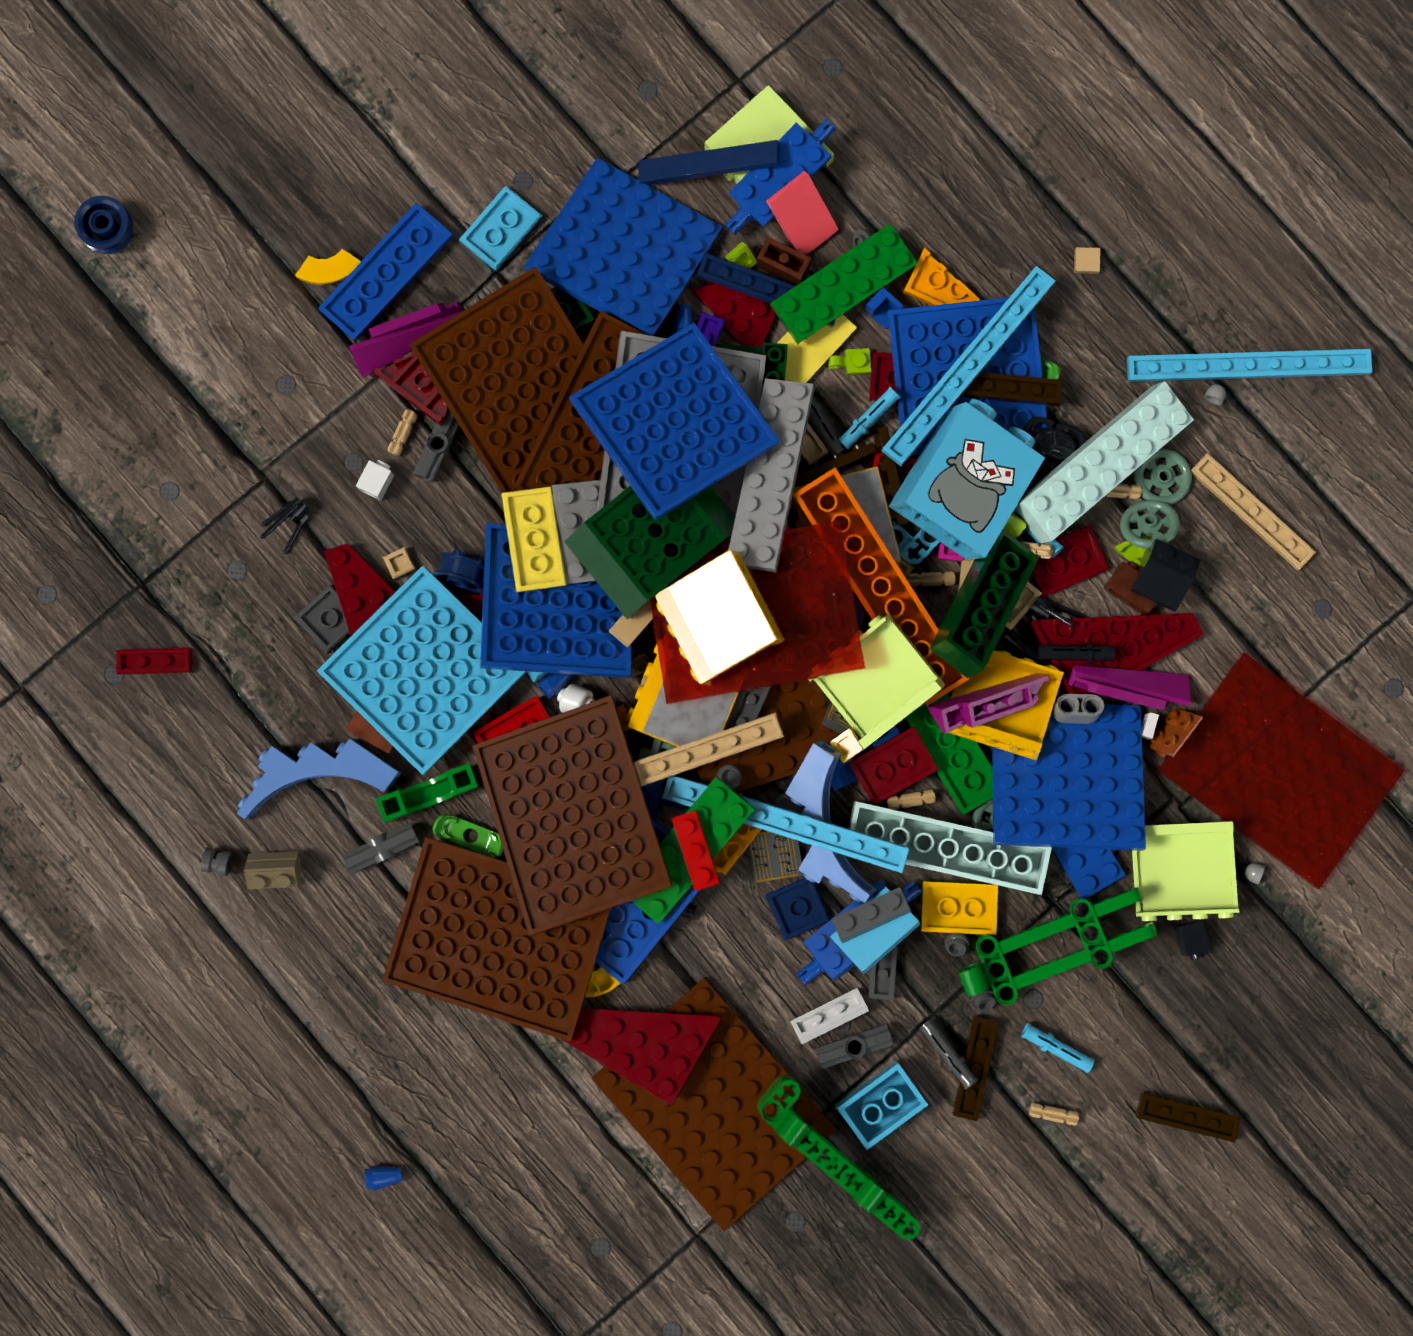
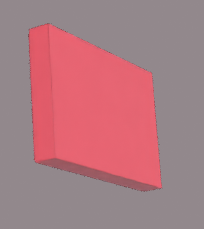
(802, 214)

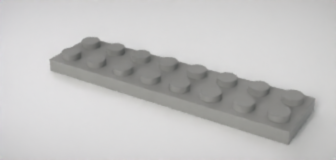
(772, 476)

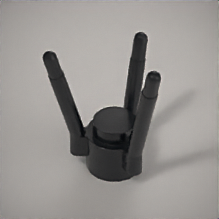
(295, 511)
(1044, 608)

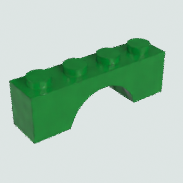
(427, 794)

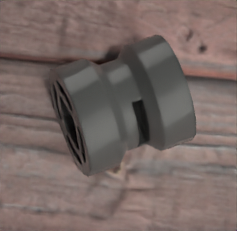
(216, 861)

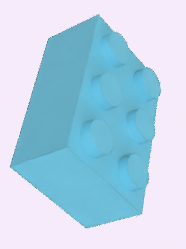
(881, 1105)

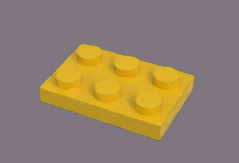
(959, 908)

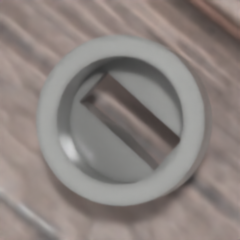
(1215, 394)
(1254, 872)

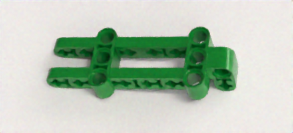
(978, 978)
(859, 1185)

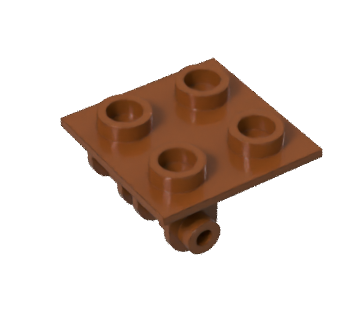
(1173, 732)

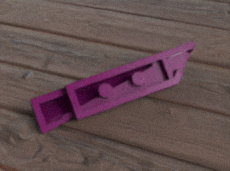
(393, 338)
(1134, 686)
(987, 703)

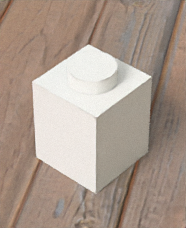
(375, 479)

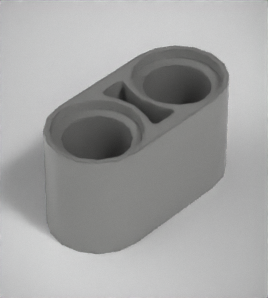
(1078, 712)

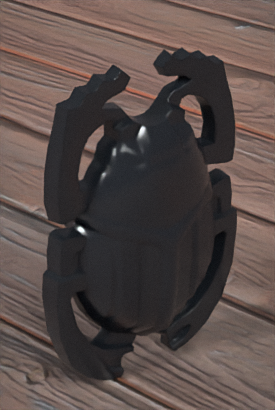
(1054, 443)

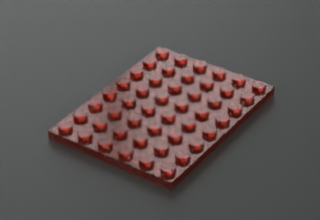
(810, 605)
(1281, 771)

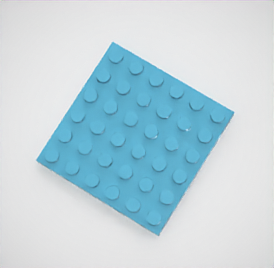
(418, 671)

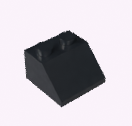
(1165, 574)

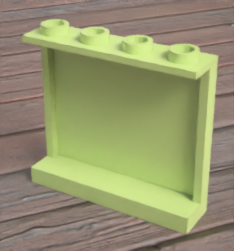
(759, 121)
(890, 686)
(1186, 871)

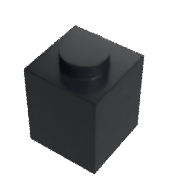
(1192, 939)

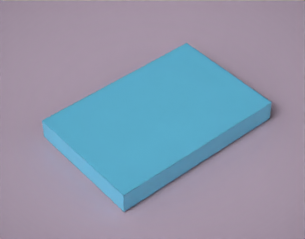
(501, 228)
(875, 944)

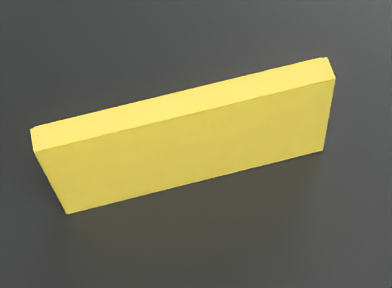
(811, 354)
(533, 539)

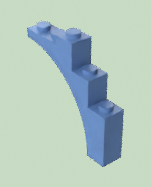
(314, 762)
(812, 790)

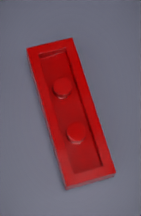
(695, 850)

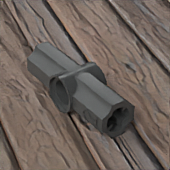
(432, 459)
(381, 848)
(870, 1041)

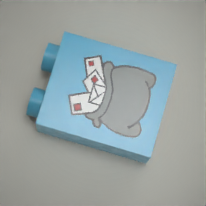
(968, 479)

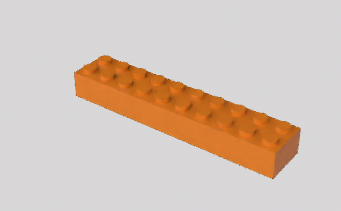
(874, 571)

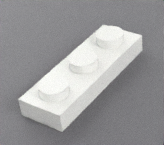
(829, 1016)

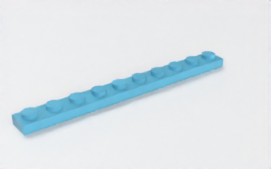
(1249, 365)
(968, 366)
(802, 827)

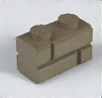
(273, 870)

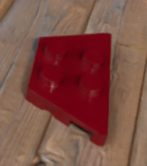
(744, 316)
(414, 384)

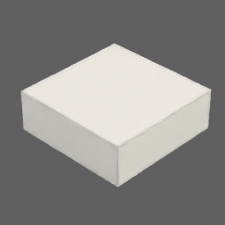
(1148, 725)

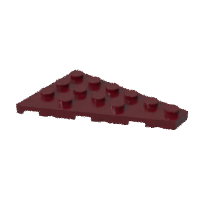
(357, 586)
(1136, 639)
(646, 1047)

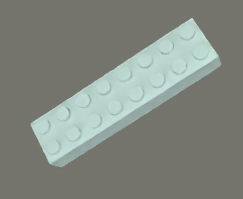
(1103, 462)
(955, 848)

